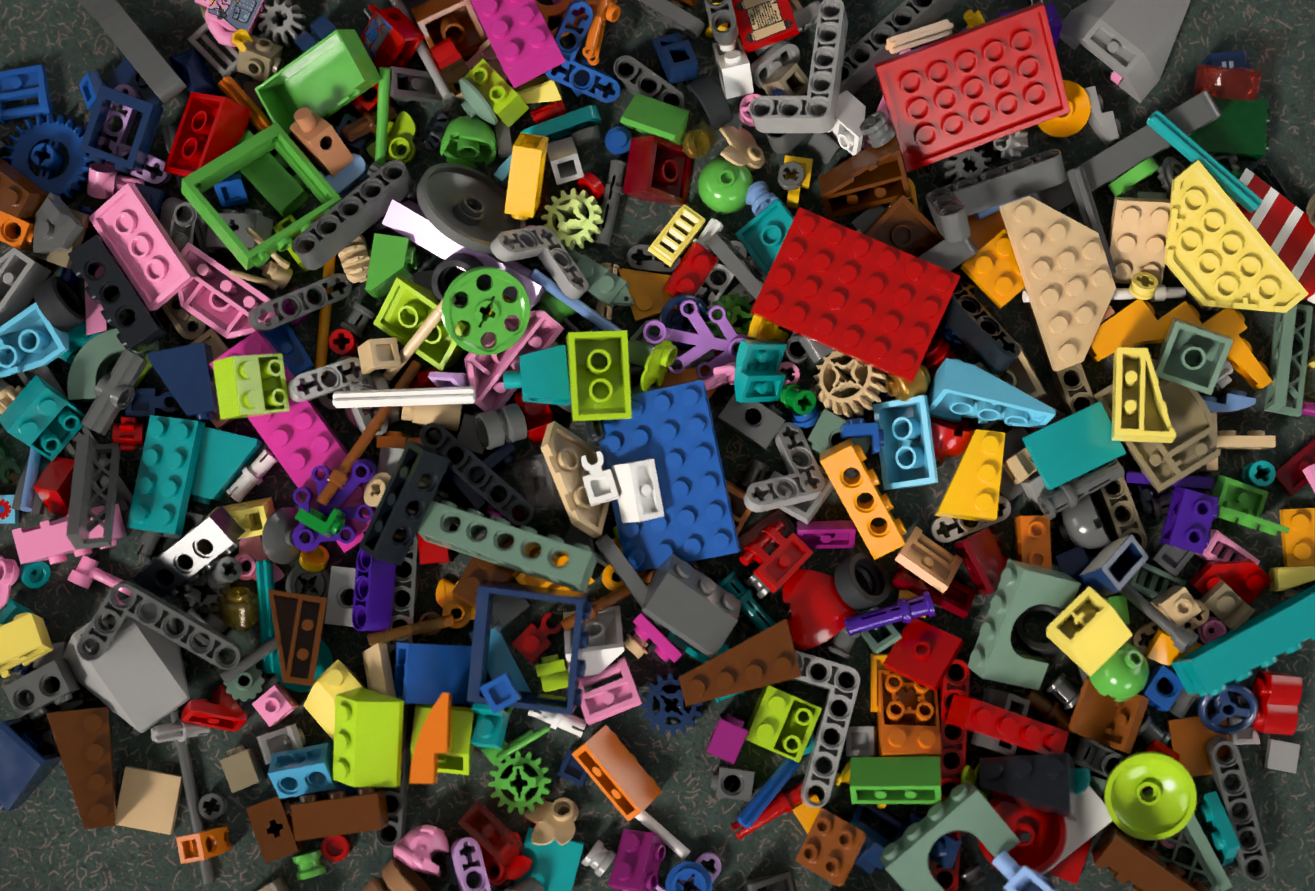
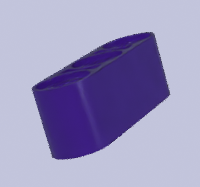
(372, 593)

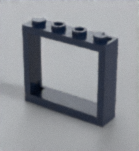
(481, 641)

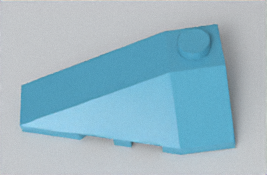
(971, 392)

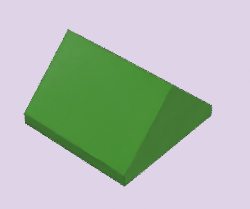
(656, 118)

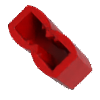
(1277, 701)

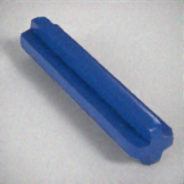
(767, 792)

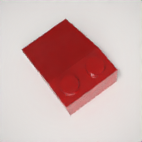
(206, 131)

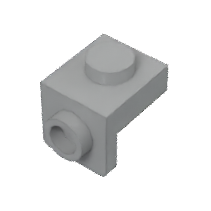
(280, 740)

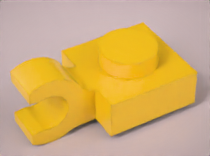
(806, 164)
(764, 330)

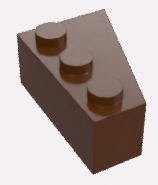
(865, 180)
(481, 570)
(298, 633)
(339, 813)

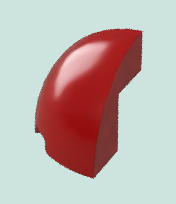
(814, 608)

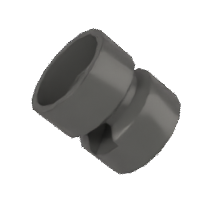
(497, 427)

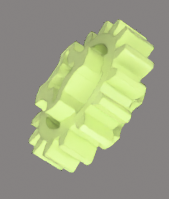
(571, 208)

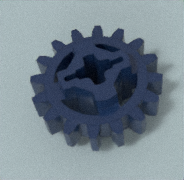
(662, 714)

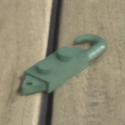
(602, 282)

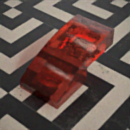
(1228, 82)

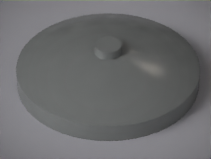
(465, 205)

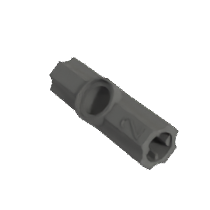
(114, 392)

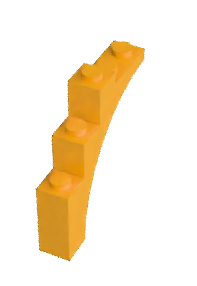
(1139, 326)

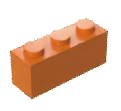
(617, 773)

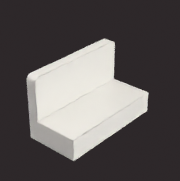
(638, 491)

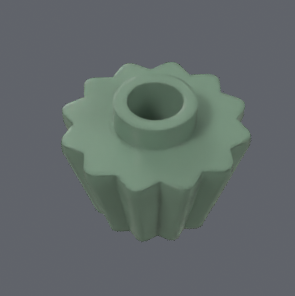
(249, 691)

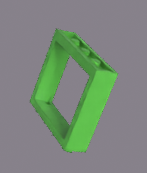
(237, 158)

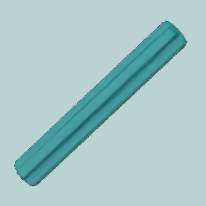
(265, 581)

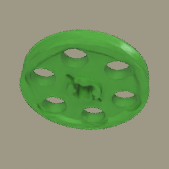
(490, 323)

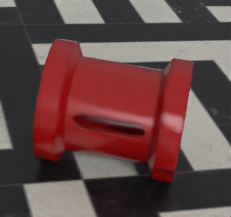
(337, 337)

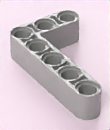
(831, 24)
(827, 721)

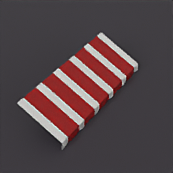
(1284, 230)

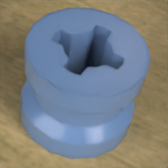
(759, 197)

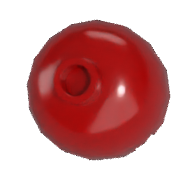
(950, 438)

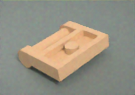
(928, 560)

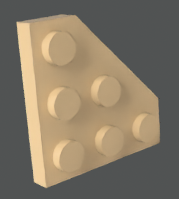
(563, 456)

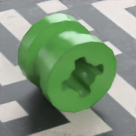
(308, 864)

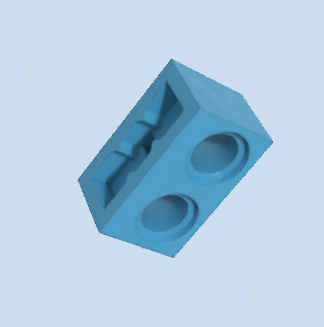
(302, 771)

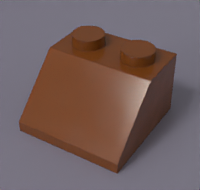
(450, 19)

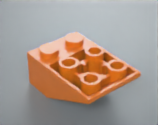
(910, 725)

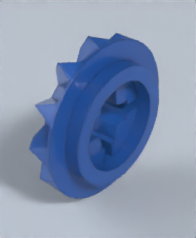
(685, 870)

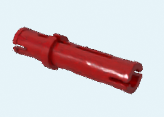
(782, 803)

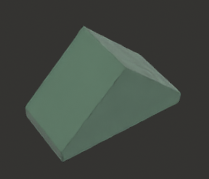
(881, 637)

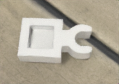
(599, 484)

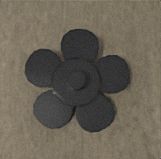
(1141, 499)

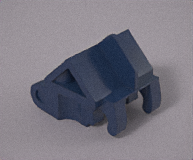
(875, 842)

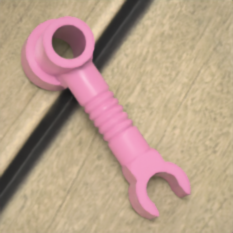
(88, 571)

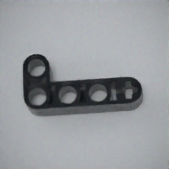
(979, 328)

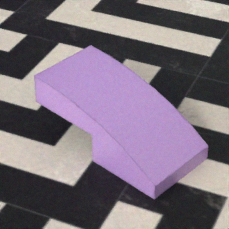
(448, 379)

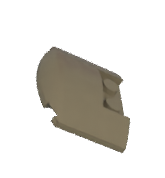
(1194, 430)

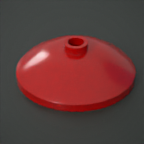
(1046, 833)

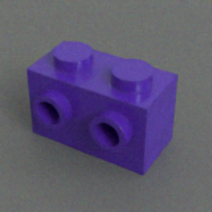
(1189, 520)

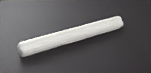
(404, 397)

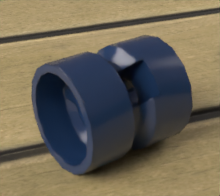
(320, 28)

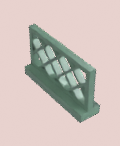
(1202, 852)

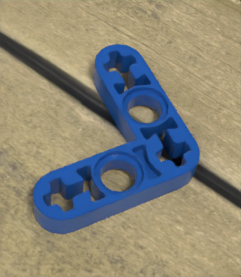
(570, 52)

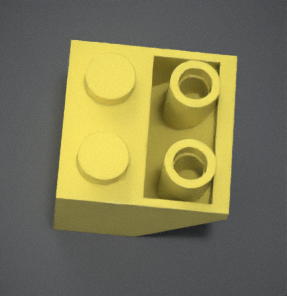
(1089, 631)

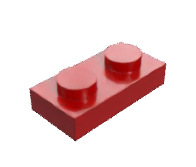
(690, 271)

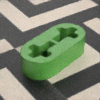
(1133, 176)

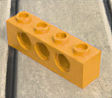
(877, 539)

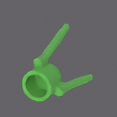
(497, 755)

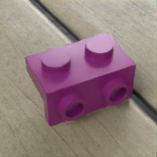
(637, 861)

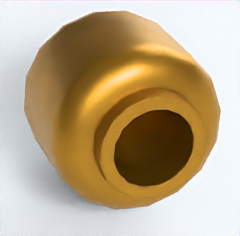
(905, 390)

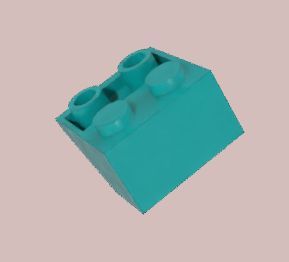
(42, 418)

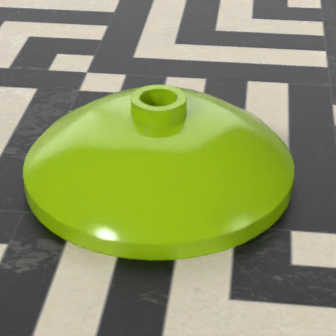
(1152, 814)

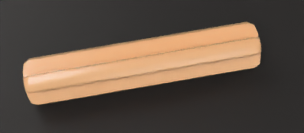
(919, 36)

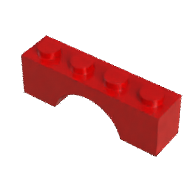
(1006, 726)

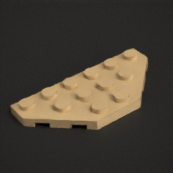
(1062, 275)

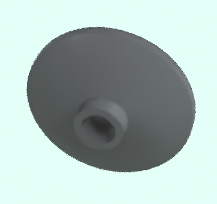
(278, 534)

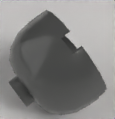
(1084, 525)

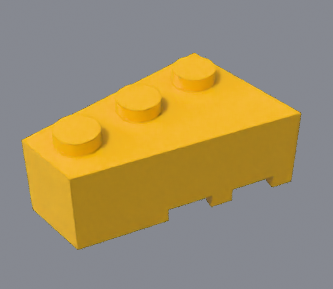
(976, 481)

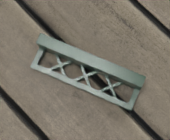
(1282, 357)

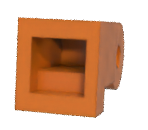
(203, 844)

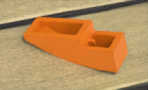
(432, 740)

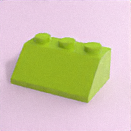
(367, 739)

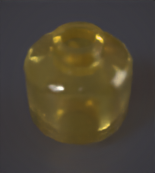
(240, 608)

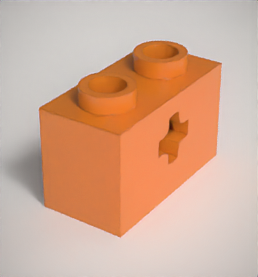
(1033, 540)

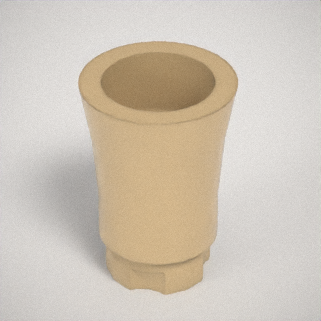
(445, 415)

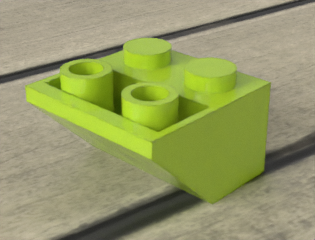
(251, 385)
(782, 722)
(462, 728)

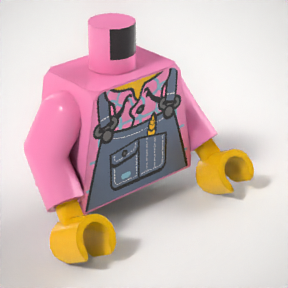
(232, 20)

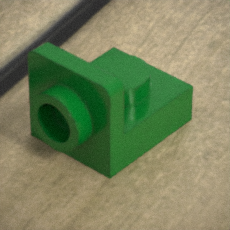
(315, 520)

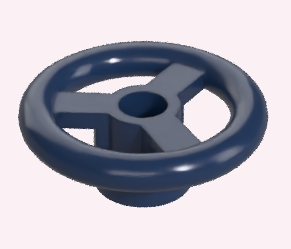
(673, 317)
(1224, 698)

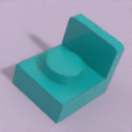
(489, 727)

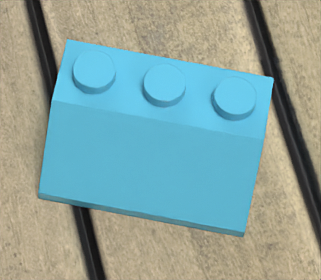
(902, 458)

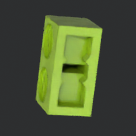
(497, 93)

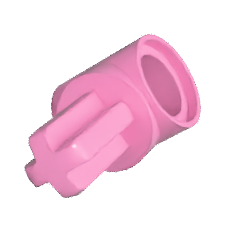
(105, 181)

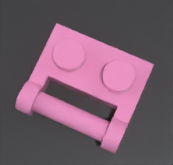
(612, 697)

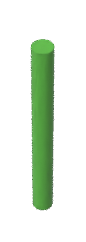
(382, 116)

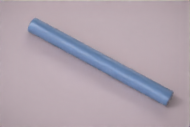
(576, 305)

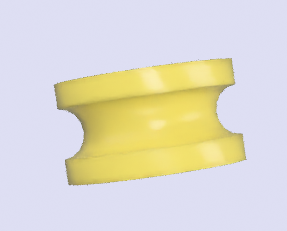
(1143, 285)

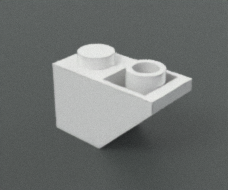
(733, 69)
(848, 120)

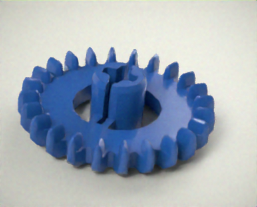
(32, 146)

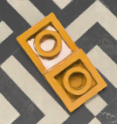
(1162, 649)

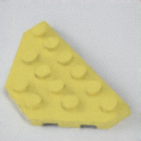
(1220, 251)

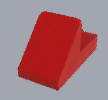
(536, 417)
(220, 713)

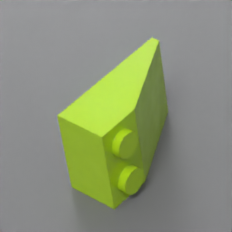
(406, 311)
(599, 375)

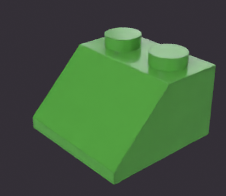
(389, 259)

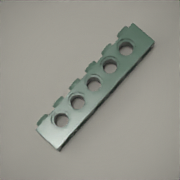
(573, 574)

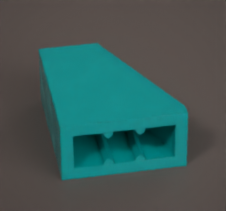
(221, 463)

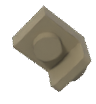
(1227, 605)

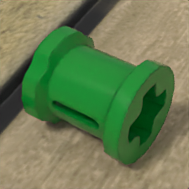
(799, 399)

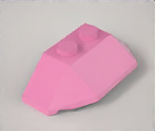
(218, 296)
(486, 371)

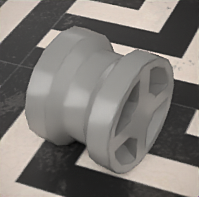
(599, 858)

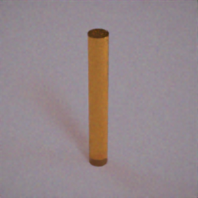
(411, 629)

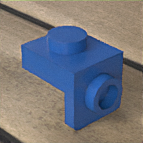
(859, 429)

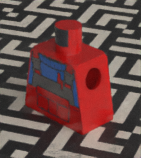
(390, 36)

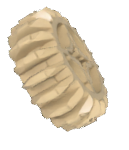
(837, 389)

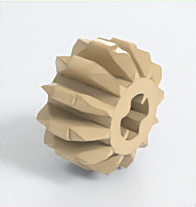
(356, 260)

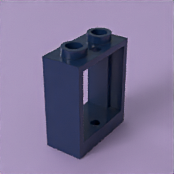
(143, 138)

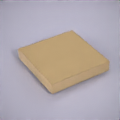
(149, 800)

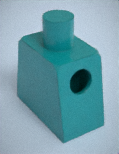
(542, 377)

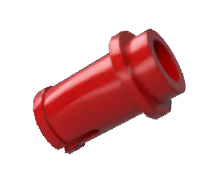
(549, 111)

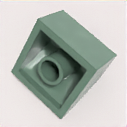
(1192, 355)

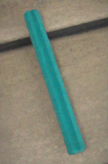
(1194, 152)

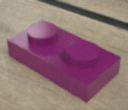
(827, 534)

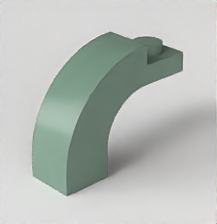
(93, 362)

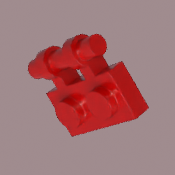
(783, 562)

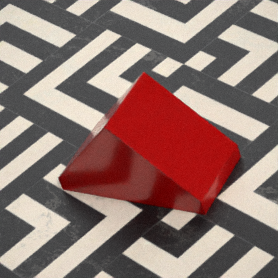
(56, 484)

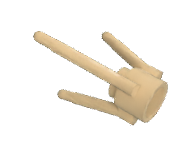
(276, 273)

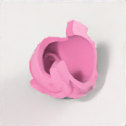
(419, 847)

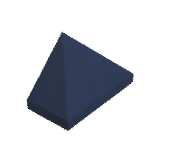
(194, 73)

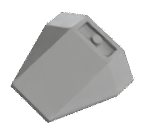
(1127, 37)
(137, 675)

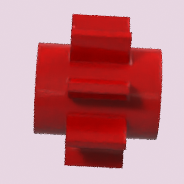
(128, 433)

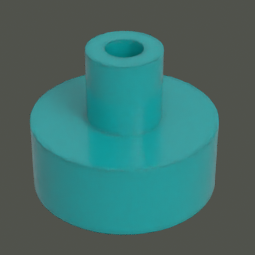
(34, 574)

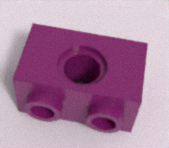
(727, 738)

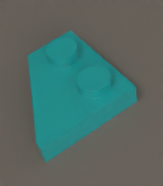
(1220, 828)

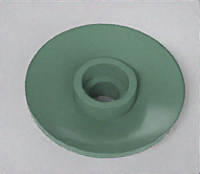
(475, 103)

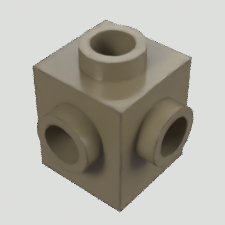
(260, 59)

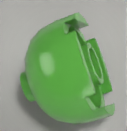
(469, 141)
(724, 186)
(1122, 674)

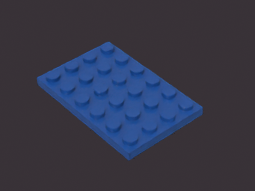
(680, 435)

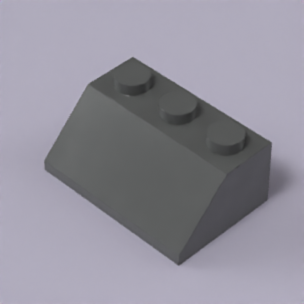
(691, 605)

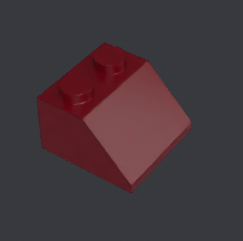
(657, 171)
(983, 559)

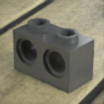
(40, 684)

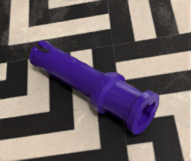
(902, 611)

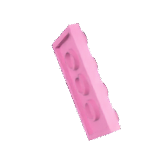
(142, 247)

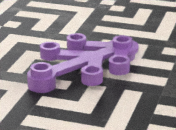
(703, 341)

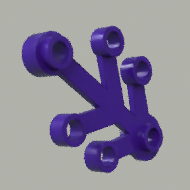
(336, 502)

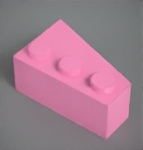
(50, 541)

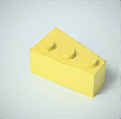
(1137, 401)
(22, 642)

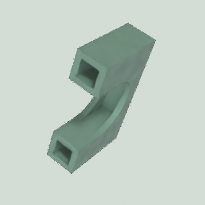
(1019, 589)
(963, 811)

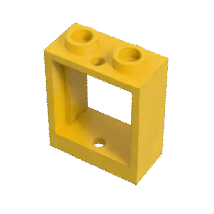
(526, 175)

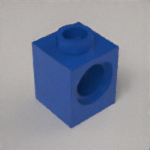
(1157, 700)

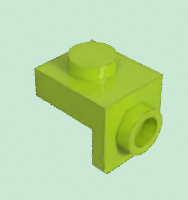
(553, 673)

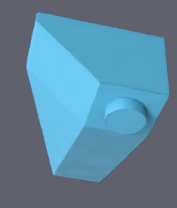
(29, 342)

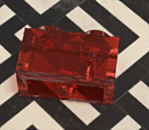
(491, 834)

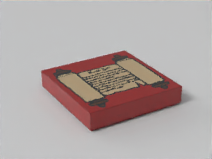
(764, 22)

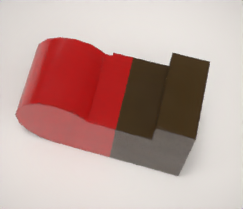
(450, 63)

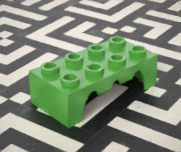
(320, 79)

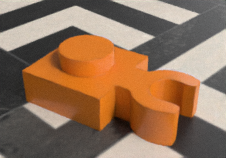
(395, 440)

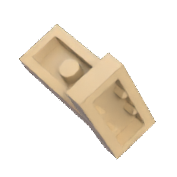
(1228, 440)

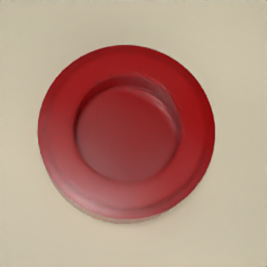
(591, 185)
(335, 847)

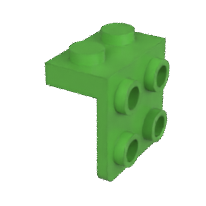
(1245, 503)

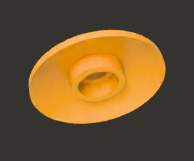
(1076, 119)

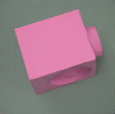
(275, 704)

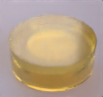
(696, 143)

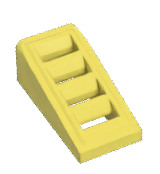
(539, 90)
(688, 222)
(1290, 577)

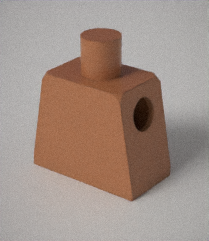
(312, 133)

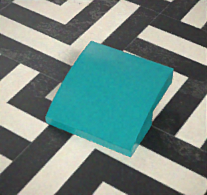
(758, 371)
(553, 863)

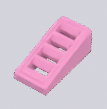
(1217, 542)

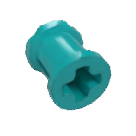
(1266, 478)

